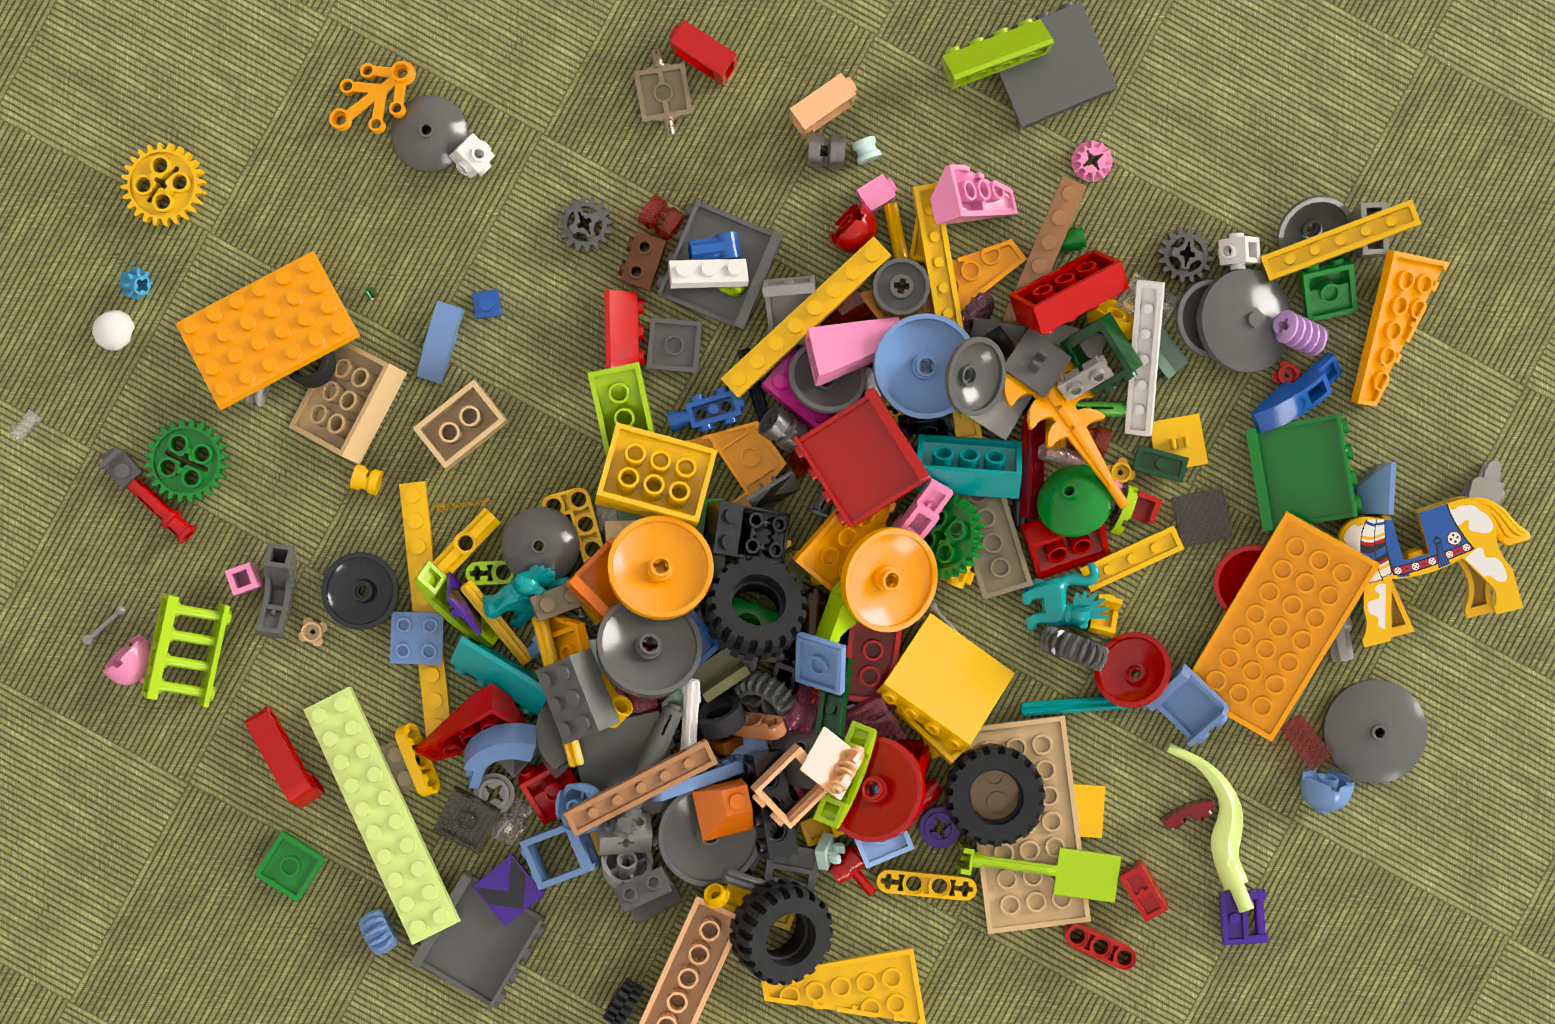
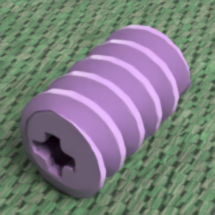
(1300, 333)

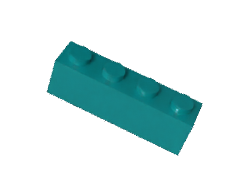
(973, 464)
(493, 667)

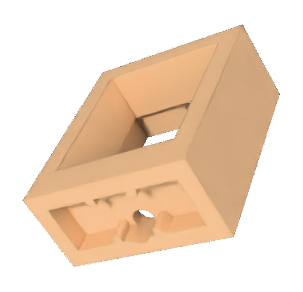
(823, 105)
(802, 806)

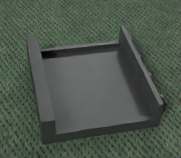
(1063, 78)
(756, 246)
(615, 753)
(479, 950)

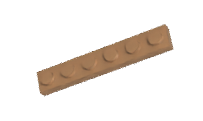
(1049, 237)
(640, 787)

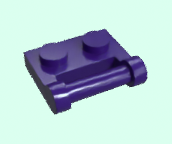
(1235, 924)

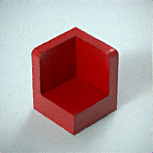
(1146, 508)

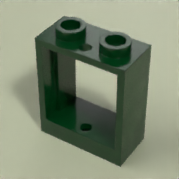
(1118, 343)

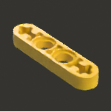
(925, 888)

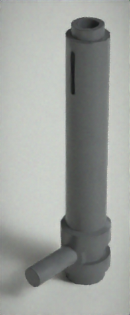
(654, 752)

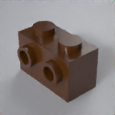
(643, 261)

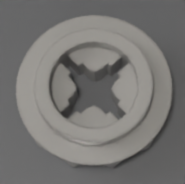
(495, 780)

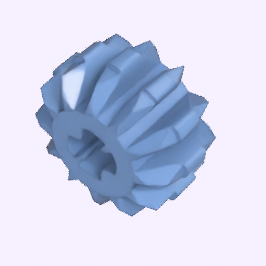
(378, 932)

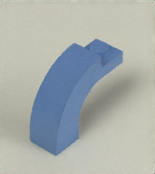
(498, 743)

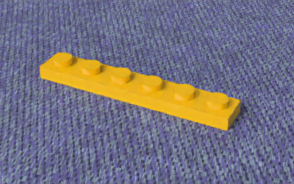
(1341, 240)

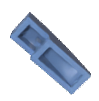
(440, 342)

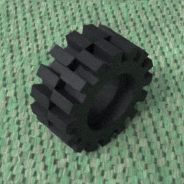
(623, 1002)

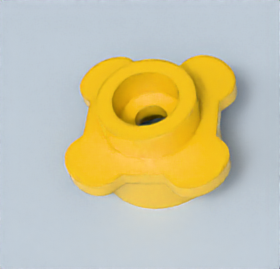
(1122, 464)

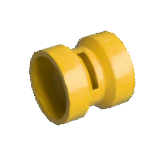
(366, 479)

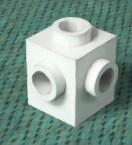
(472, 156)
(1239, 251)

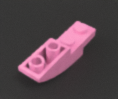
(924, 510)

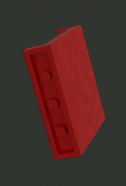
(861, 460)

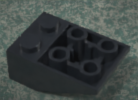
(746, 531)

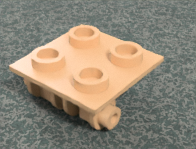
(832, 763)

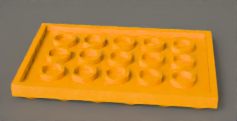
(267, 330)

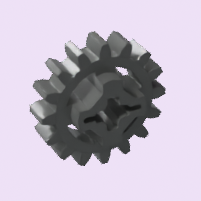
(574, 230)
(1196, 256)

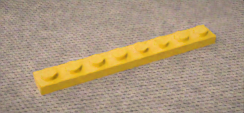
(806, 315)

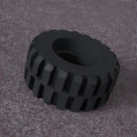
(759, 577)
(1002, 830)
(801, 951)

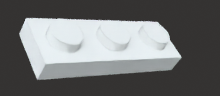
(708, 273)

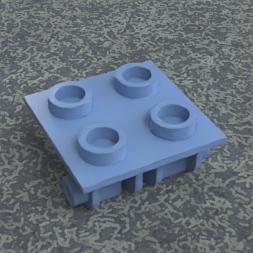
(416, 638)

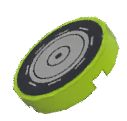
(1120, 515)

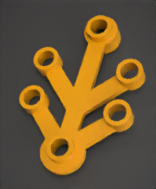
(375, 95)

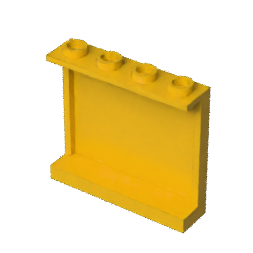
(946, 683)

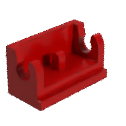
(1144, 890)

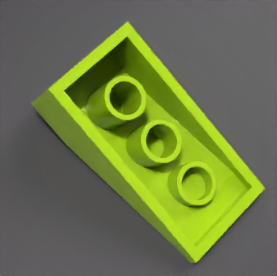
(620, 398)

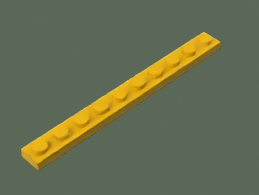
(942, 281)
(419, 551)

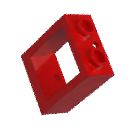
(702, 52)

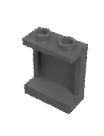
(649, 895)

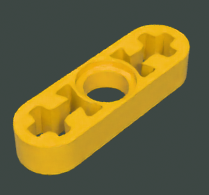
(428, 781)

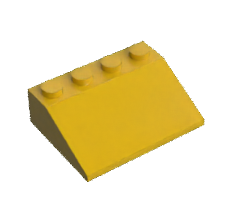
(655, 475)

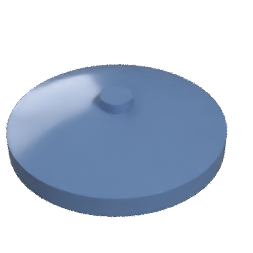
(913, 363)

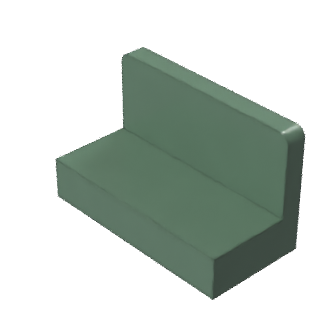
(1170, 357)

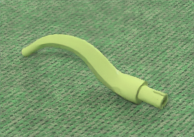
(1227, 829)

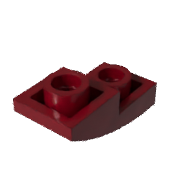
(1195, 809)

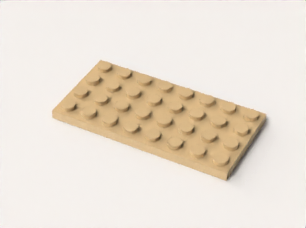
(1020, 898)

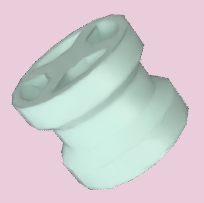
(866, 150)

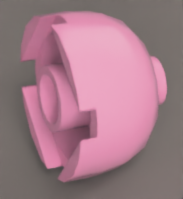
(129, 662)

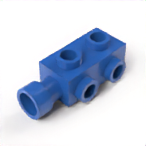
(712, 406)

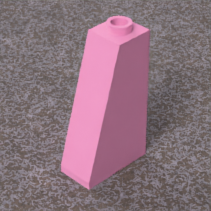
(843, 347)

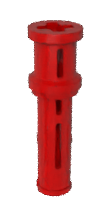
(169, 518)

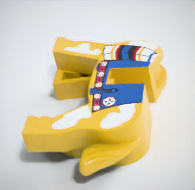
(1452, 532)

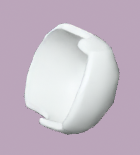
(113, 330)

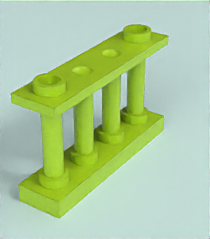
(166, 633)

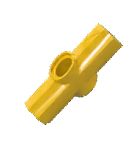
(479, 530)

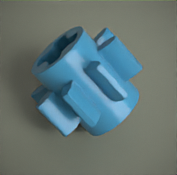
(135, 283)

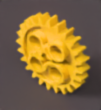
(146, 169)

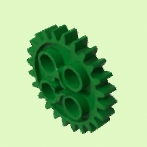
(178, 482)
(948, 537)

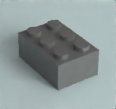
(577, 696)

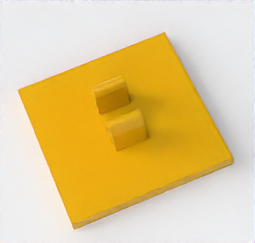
(1181, 437)

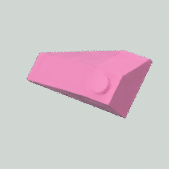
(969, 197)

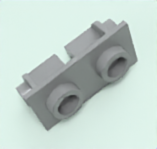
(1078, 382)

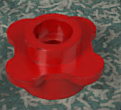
(1285, 367)

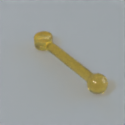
(484, 501)

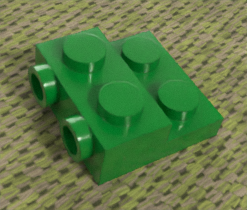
(1328, 289)

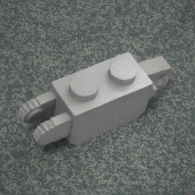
(1486, 484)

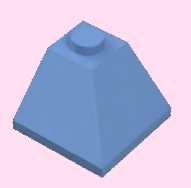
(1378, 490)

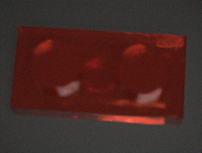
(1306, 741)

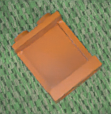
(592, 584)

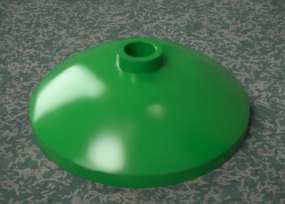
(1076, 513)

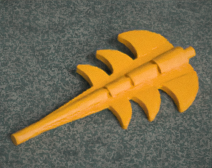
(1067, 424)

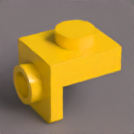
(1106, 626)

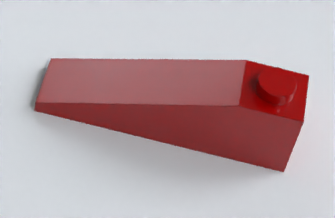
(480, 711)

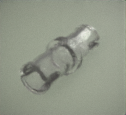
(1061, 456)

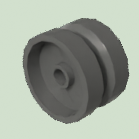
(900, 272)

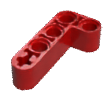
(282, 759)

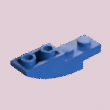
(1295, 399)

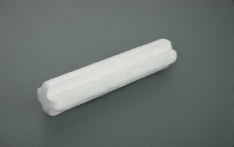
(690, 713)

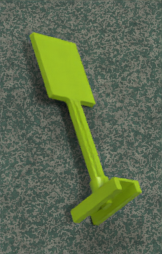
(1076, 872)

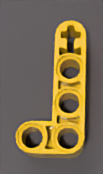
(577, 514)

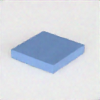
(820, 663)

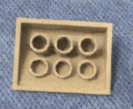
(350, 405)

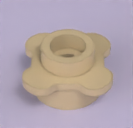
(305, 634)

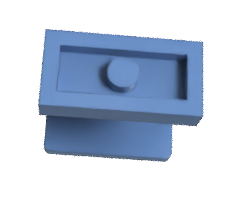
(1191, 705)

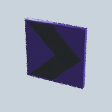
(461, 605)
(508, 890)

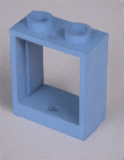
(583, 849)

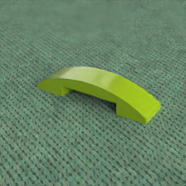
(434, 589)
(831, 810)

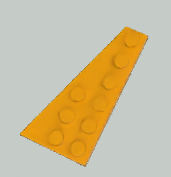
(831, 543)

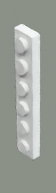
(1146, 345)

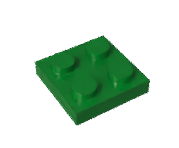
(290, 866)

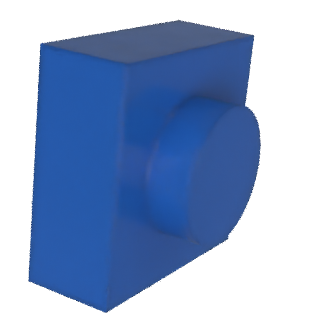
(487, 304)

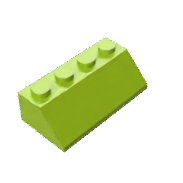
(996, 53)

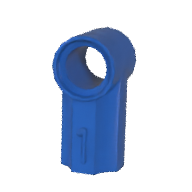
(718, 247)

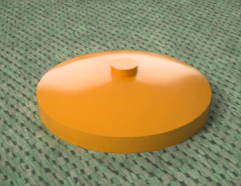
(660, 567)
(889, 579)

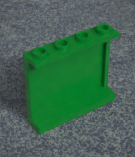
(1304, 471)

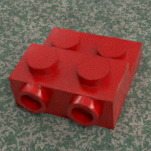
(542, 789)

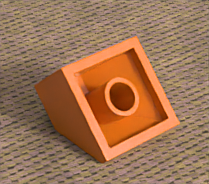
(723, 809)

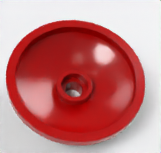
(1233, 571)
(1132, 654)

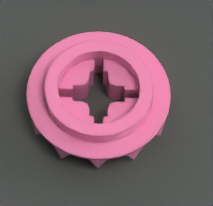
(1080, 157)

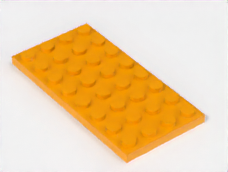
(1282, 623)

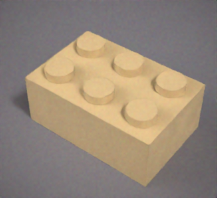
(461, 425)

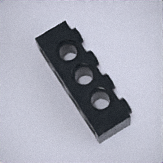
(784, 841)

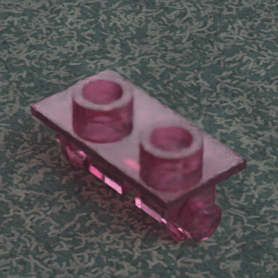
(803, 714)

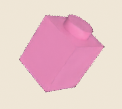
(877, 193)
(244, 578)

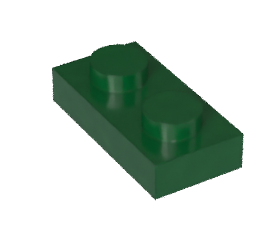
(1160, 463)

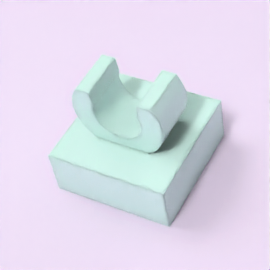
(827, 851)

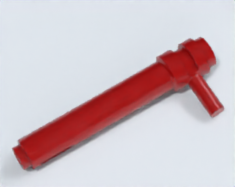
(852, 860)

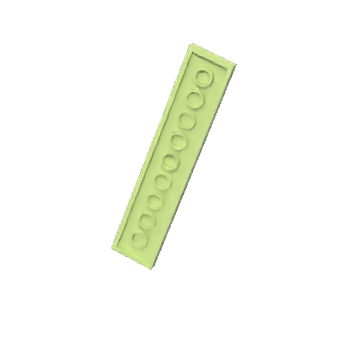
(382, 815)

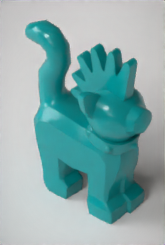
(516, 594)
(1054, 601)

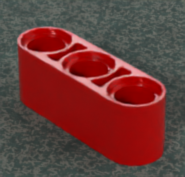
(1108, 954)

